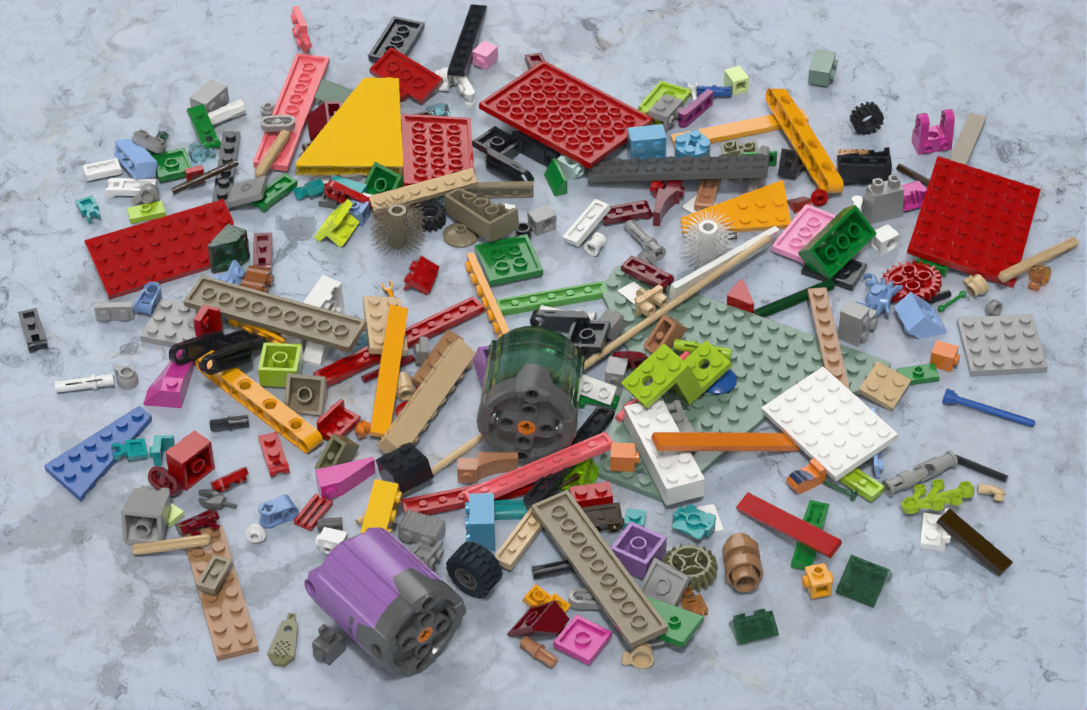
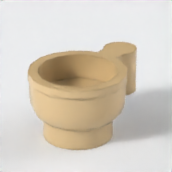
(976, 285)
(640, 657)

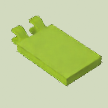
(658, 91)

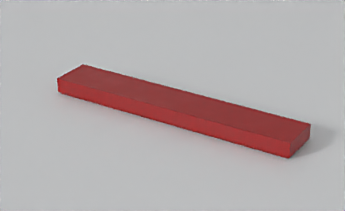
(789, 525)

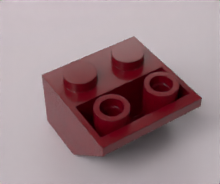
(320, 117)

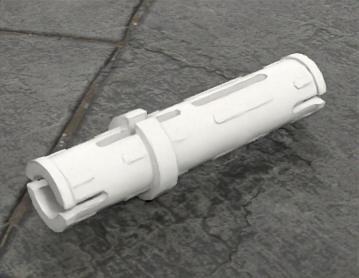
(85, 383)

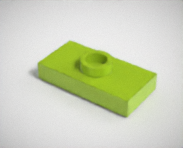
(146, 212)

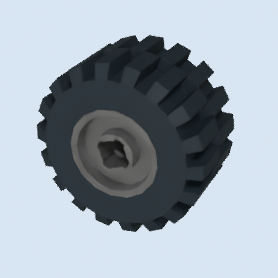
(474, 569)

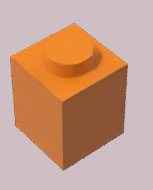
(945, 356)
(623, 457)

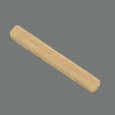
(272, 153)
(171, 544)

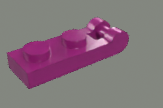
(695, 109)

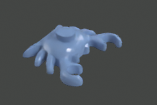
(879, 293)

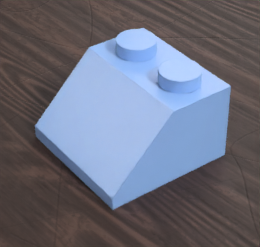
(919, 317)

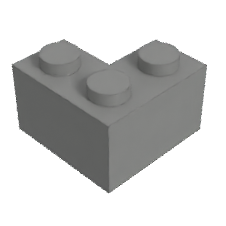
(856, 323)

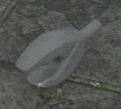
(214, 500)

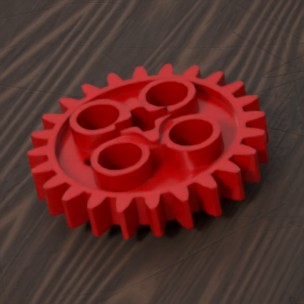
(915, 278)

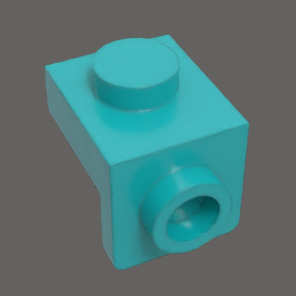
(161, 444)

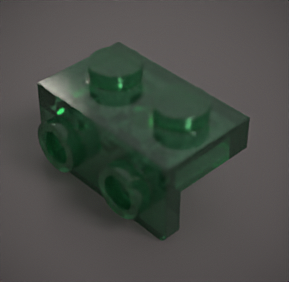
(754, 627)

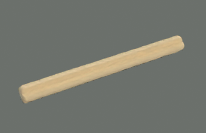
(1038, 259)

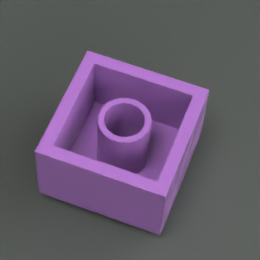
(638, 548)

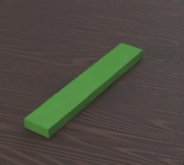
(551, 298)

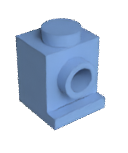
(360, 211)

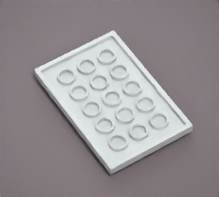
(829, 423)

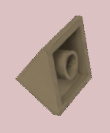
(306, 393)

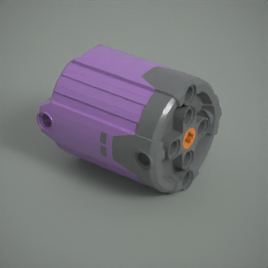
(387, 600)

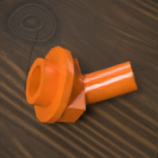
(362, 429)

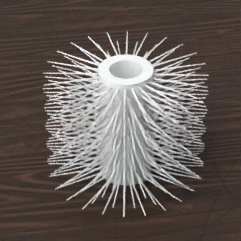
(708, 241)

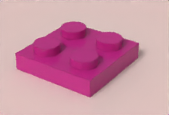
(582, 639)

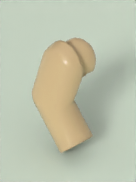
(991, 490)

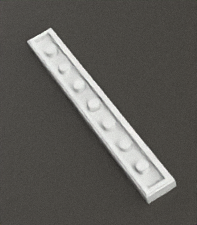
(688, 281)

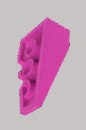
(171, 385)

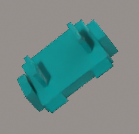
(694, 522)

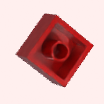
(191, 459)

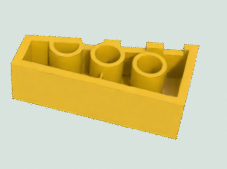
(382, 506)

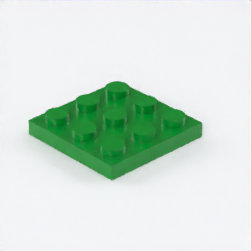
(508, 260)

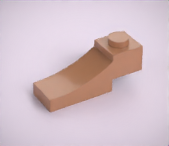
(487, 464)

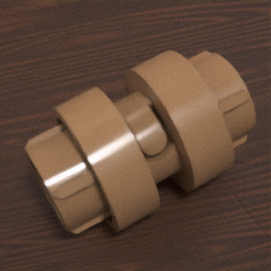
(742, 562)

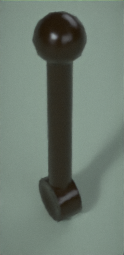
(575, 477)

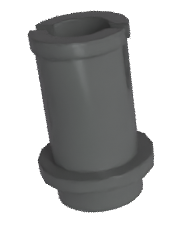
(333, 523)

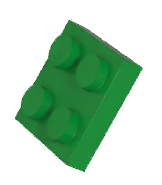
(172, 164)

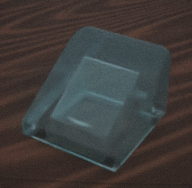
(439, 109)

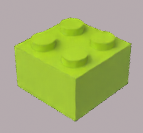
(277, 361)

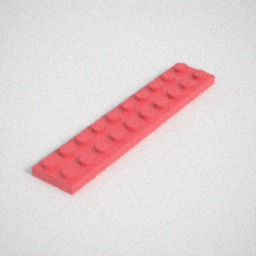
(294, 100)

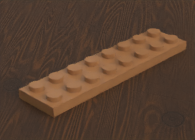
(226, 611)

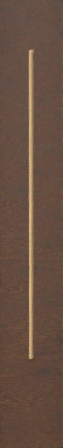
(617, 342)

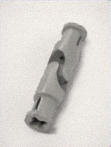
(919, 474)

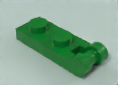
(203, 126)
(275, 191)

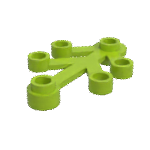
(937, 500)

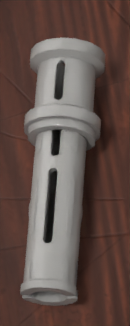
(648, 243)

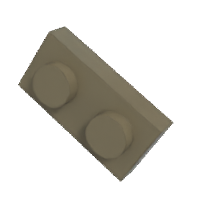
(214, 574)

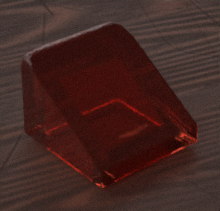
(798, 203)

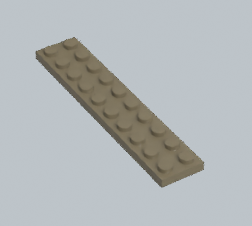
(277, 313)
(600, 569)

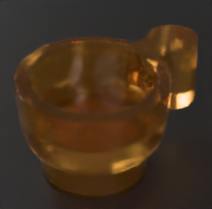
(1039, 276)

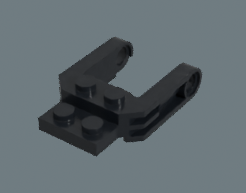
(503, 146)
(583, 332)
(229, 350)

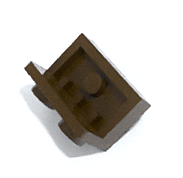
(605, 516)

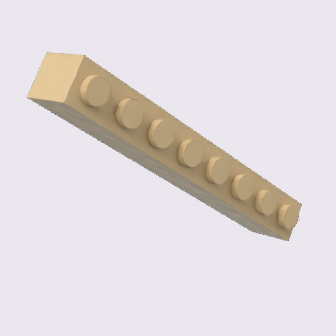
(428, 397)

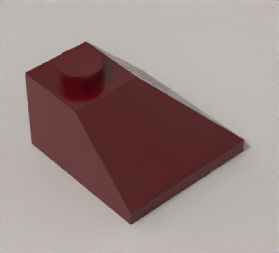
(540, 621)

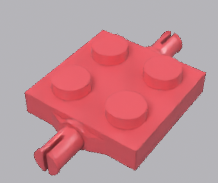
(300, 30)

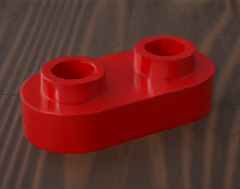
(237, 476)

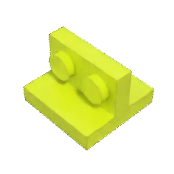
(338, 225)

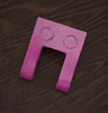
(934, 138)

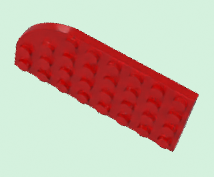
(157, 249)

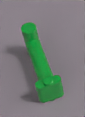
(586, 400)

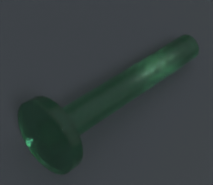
(853, 495)

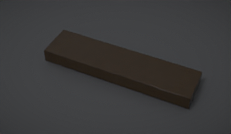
(974, 542)

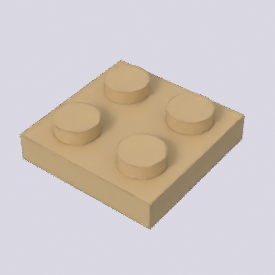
(884, 386)

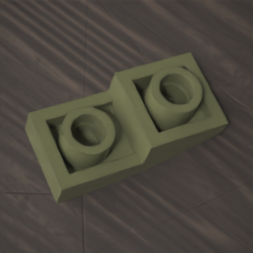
(733, 148)

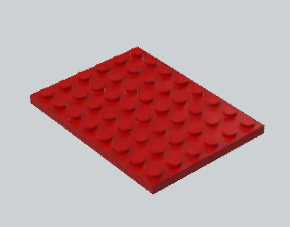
(565, 113)
(973, 220)

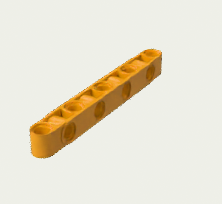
(804, 140)
(265, 407)

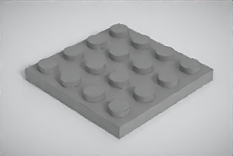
(1001, 345)

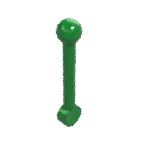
(962, 294)

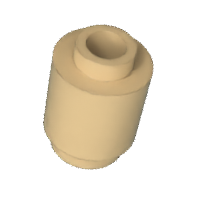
(404, 386)

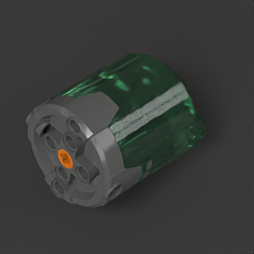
(531, 393)

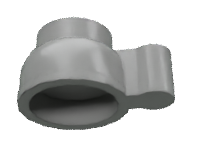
(147, 194)
(126, 377)

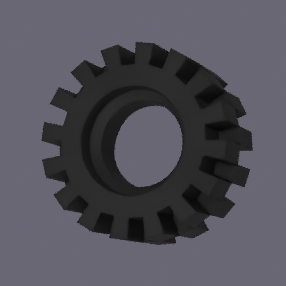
(861, 113)
(432, 209)

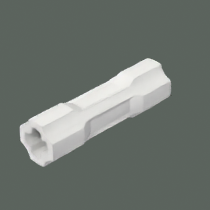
(229, 111)

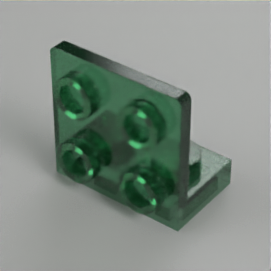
(863, 581)

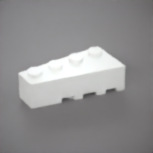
(326, 295)

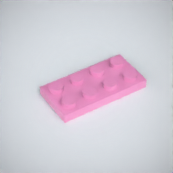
(801, 231)

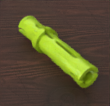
(683, 345)

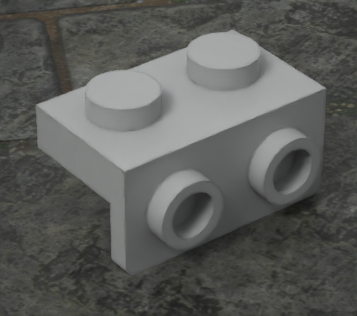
(666, 110)
(428, 554)

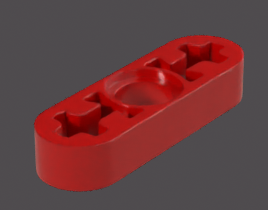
(344, 190)

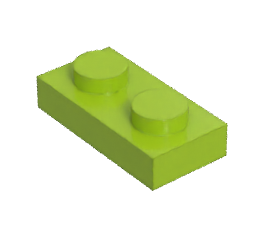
(866, 485)

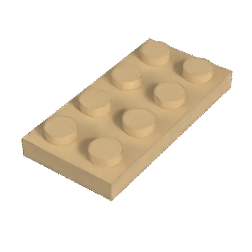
(375, 314)

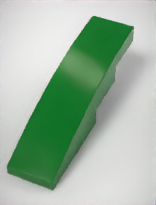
(815, 515)

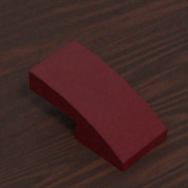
(634, 358)

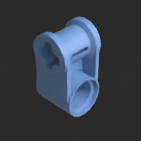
(148, 299)
(278, 510)

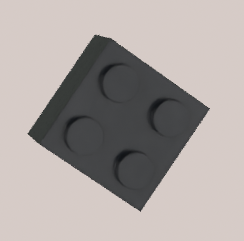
(405, 467)

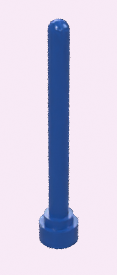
(951, 397)

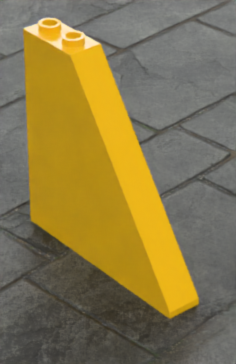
(359, 133)

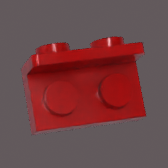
(207, 320)

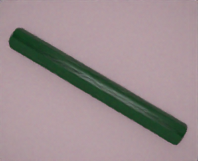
(791, 300)

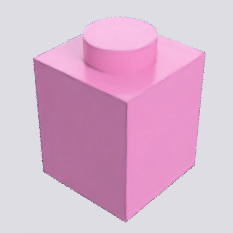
(485, 55)

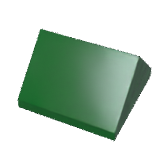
(382, 179)

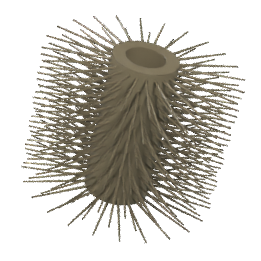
(397, 226)

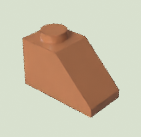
(665, 333)

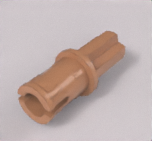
(538, 651)

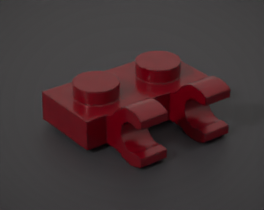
(204, 519)

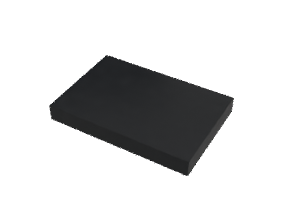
(845, 278)

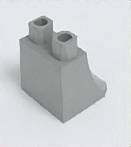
(883, 200)
(145, 515)

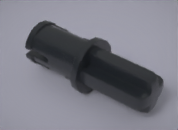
(229, 423)

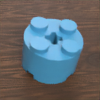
(691, 144)

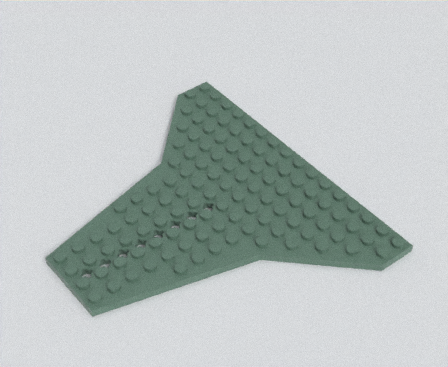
(764, 358)

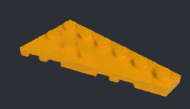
(750, 212)

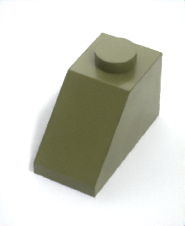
(337, 451)

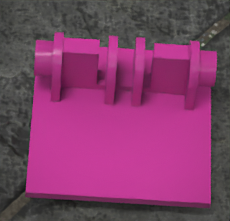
(913, 195)

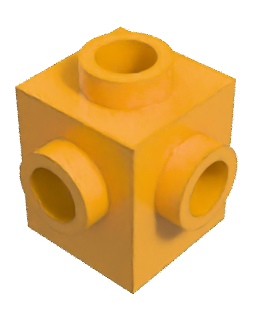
(817, 581)

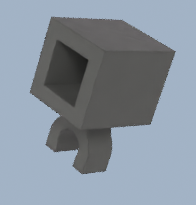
(328, 645)

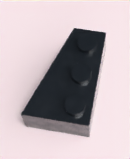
(864, 167)

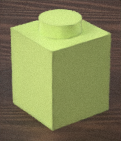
(737, 79)

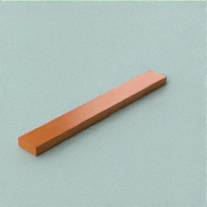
(722, 441)

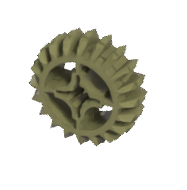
(690, 561)

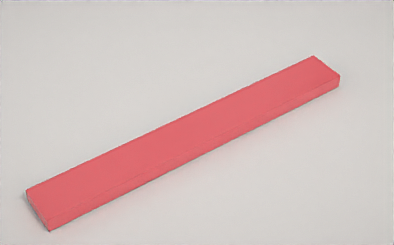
(541, 468)

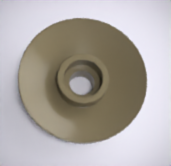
(459, 235)

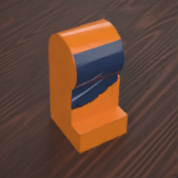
(807, 477)

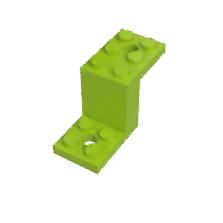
(672, 372)

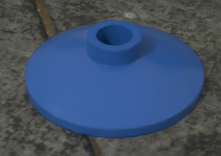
(724, 383)

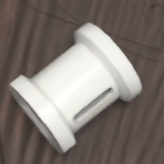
(592, 247)

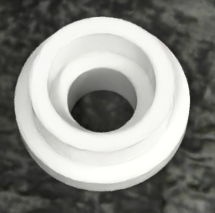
(255, 529)

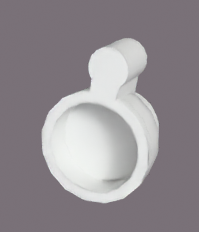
(447, 80)

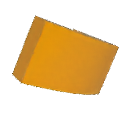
(538, 596)

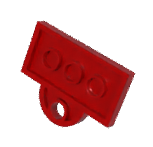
(414, 79)

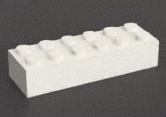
(672, 471)

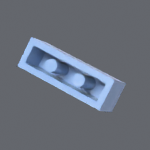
(135, 159)

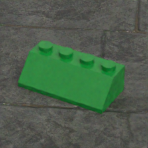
(837, 242)

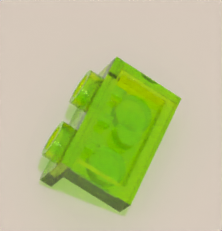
(587, 471)

